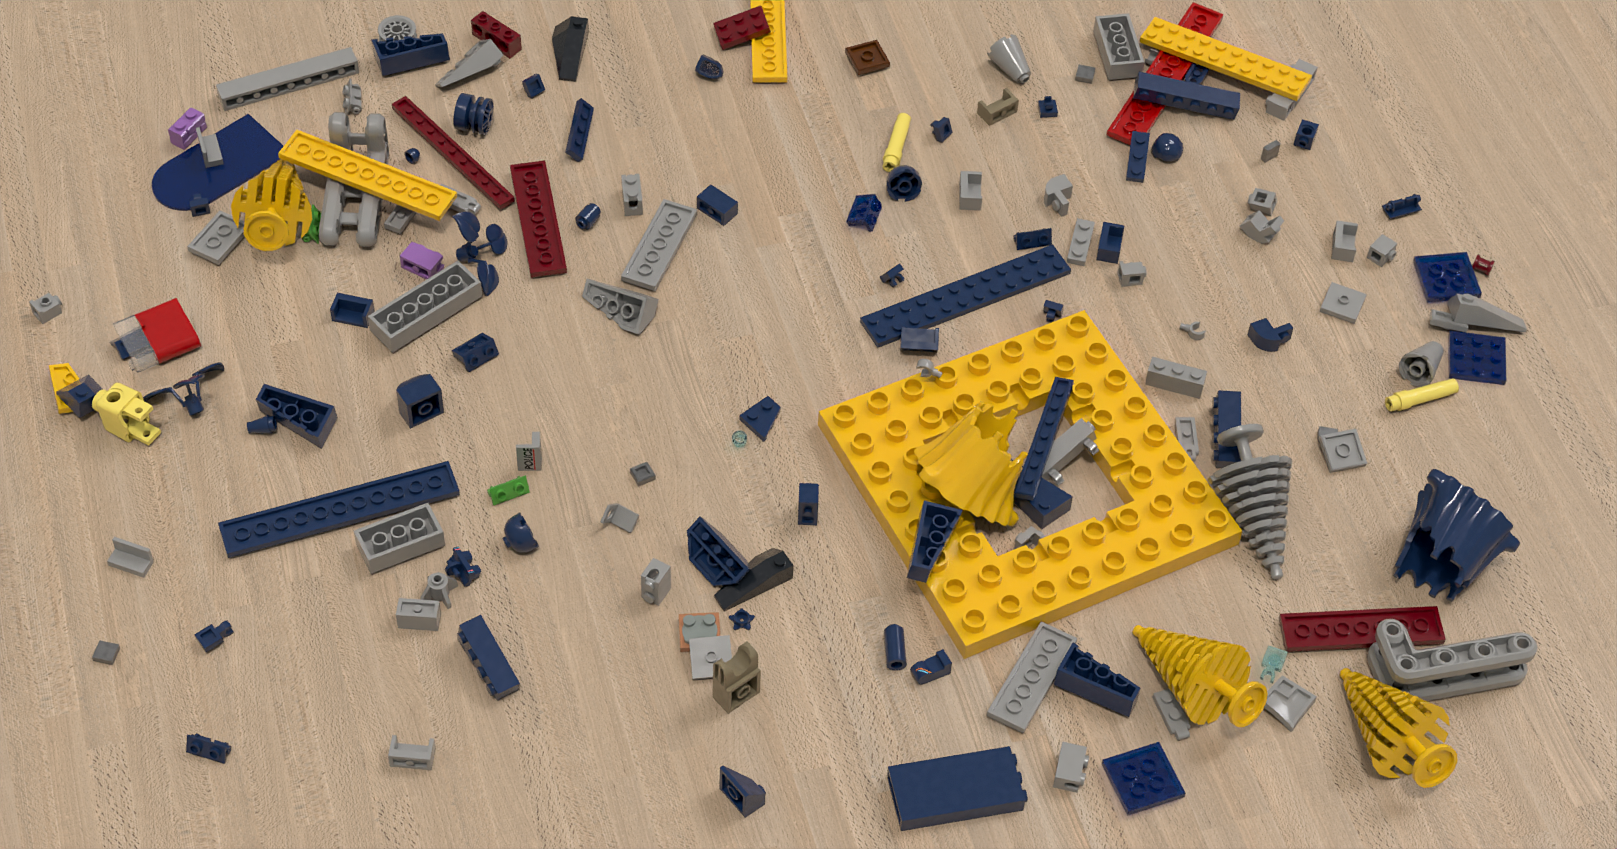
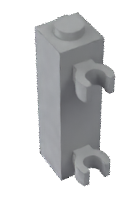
(1068, 447)

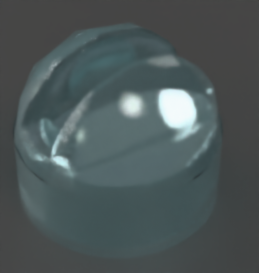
(739, 435)

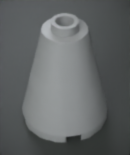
(1010, 58)
(1421, 364)

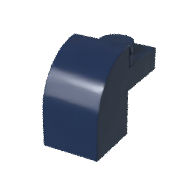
(1267, 337)

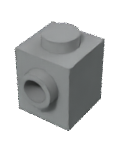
(1382, 250)

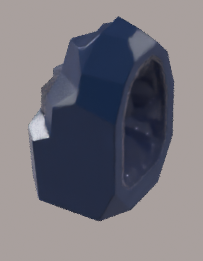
(709, 67)

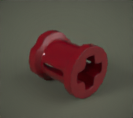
(1489, 264)

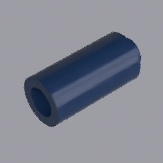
(895, 647)

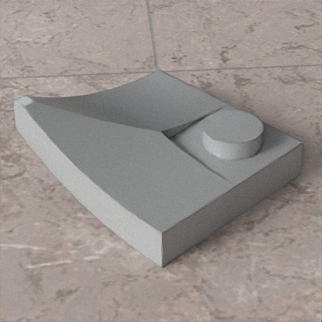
(1288, 702)

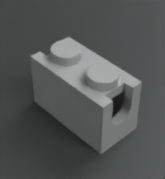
(631, 193)
(653, 584)
(1070, 766)

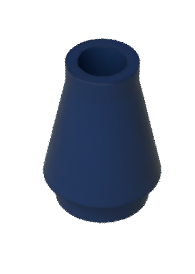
(262, 425)

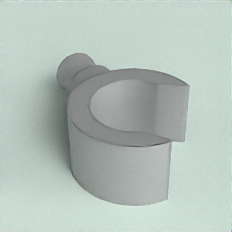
(1153, 53)
(1190, 329)
(928, 368)

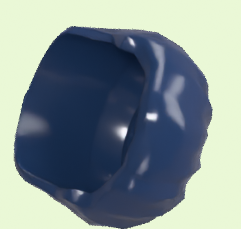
(1167, 147)

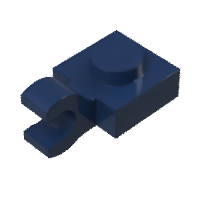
(212, 637)

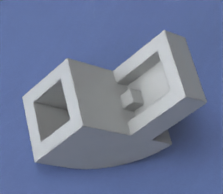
(1057, 192)
(1259, 228)

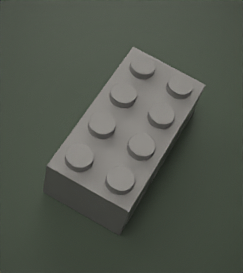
(1118, 46)
(399, 538)

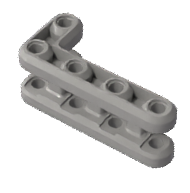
(336, 192)
(1414, 671)

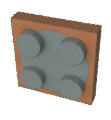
(697, 626)

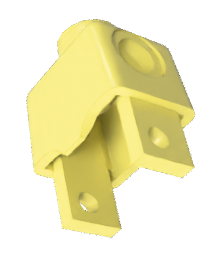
(125, 403)

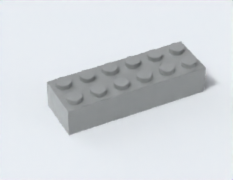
(425, 306)

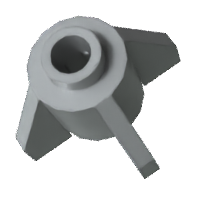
(439, 588)

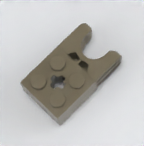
(736, 679)

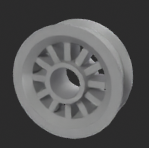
(396, 28)

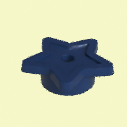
(741, 614)

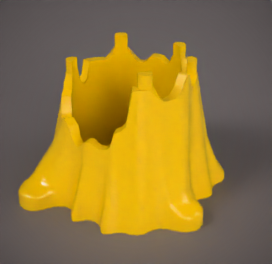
(973, 464)

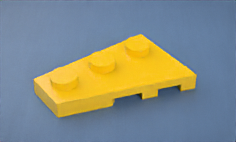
(61, 376)

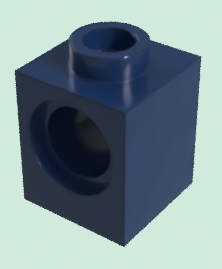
(1306, 134)

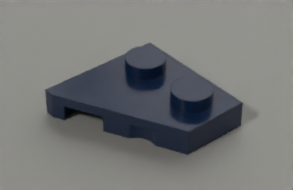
(761, 417)

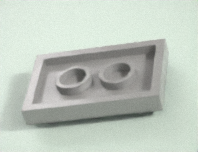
(217, 238)

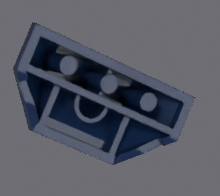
(715, 554)

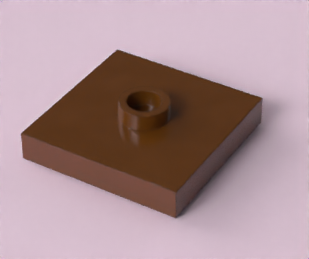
(867, 57)

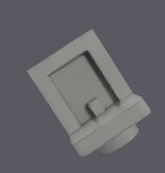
(1028, 538)

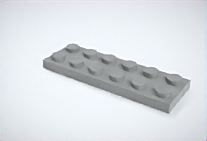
(659, 245)
(1031, 677)

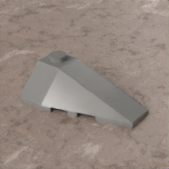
(627, 308)

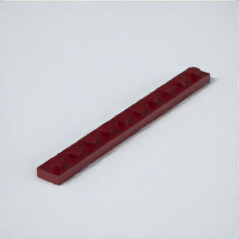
(453, 153)

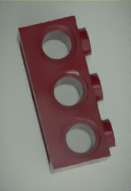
(505, 38)

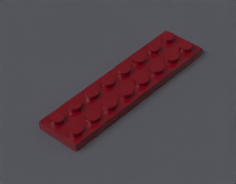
(538, 219)
(1357, 627)

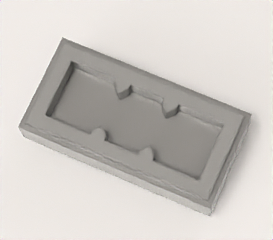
(1446, 321)

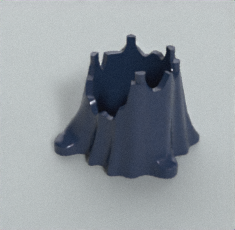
(1452, 536)

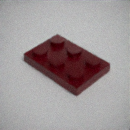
(741, 27)

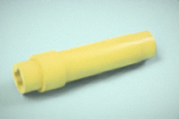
(894, 150)
(1405, 399)

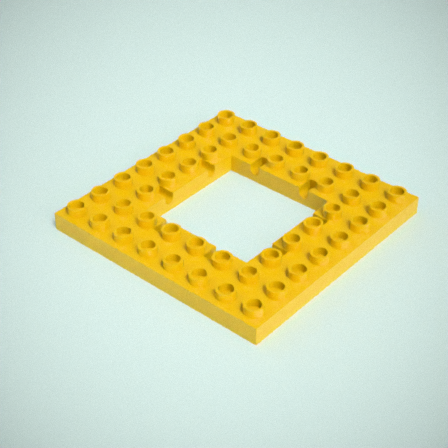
(988, 598)

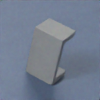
(970, 190)
(1344, 241)
(418, 614)
(411, 755)

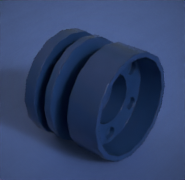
(473, 113)

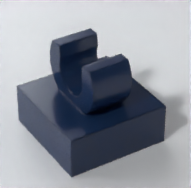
(533, 85)
(1047, 107)
(942, 129)
(199, 205)
(892, 274)
(1053, 309)

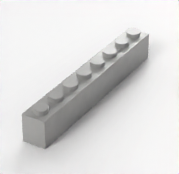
(287, 78)

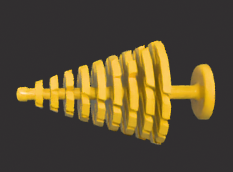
(268, 203)
(1205, 675)
(1396, 725)

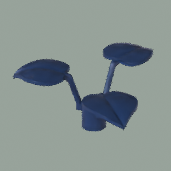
(469, 228)
(191, 402)

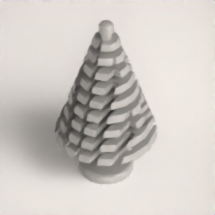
(1256, 494)

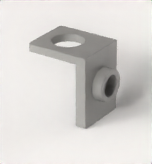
(620, 516)

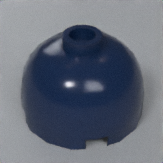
(903, 183)
(519, 535)

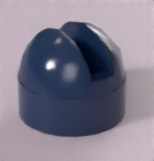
(412, 155)

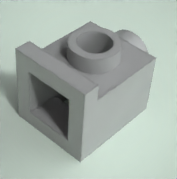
(1263, 201)
(1131, 273)
(46, 307)

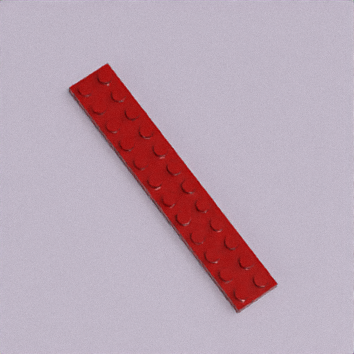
(1142, 115)

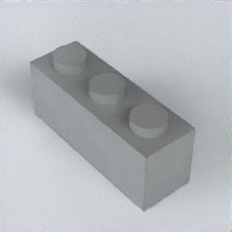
(1176, 377)

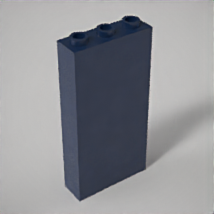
(956, 788)

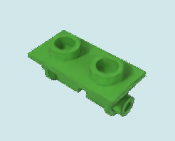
(313, 232)
(508, 490)

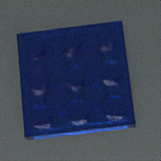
(1446, 276)
(1477, 357)
(1143, 778)

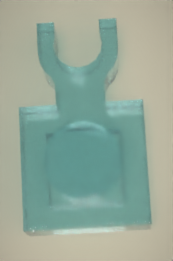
(1273, 661)

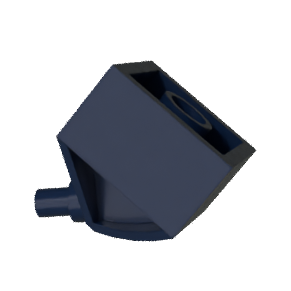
(419, 399)

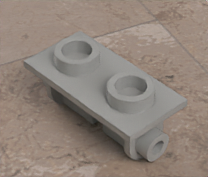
(352, 98)

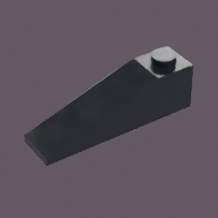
(569, 46)
(765, 573)

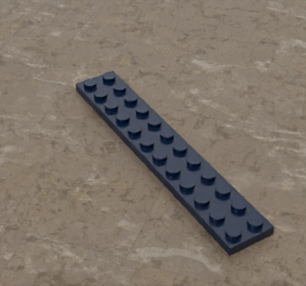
(966, 295)
(338, 509)

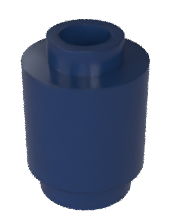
(588, 216)

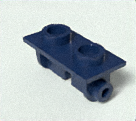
(1402, 206)
(1033, 238)
(204, 748)

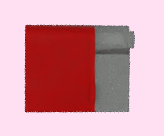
(157, 335)

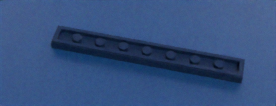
(1044, 439)

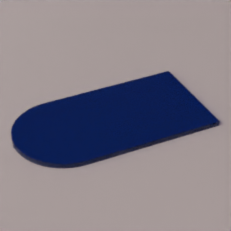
(245, 153)

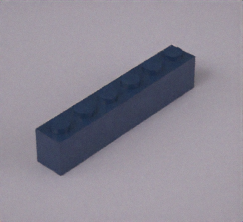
(1186, 95)

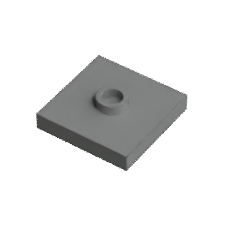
(1343, 302)
(1342, 450)
(706, 652)

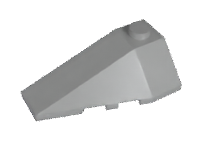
(479, 57)
(1474, 311)

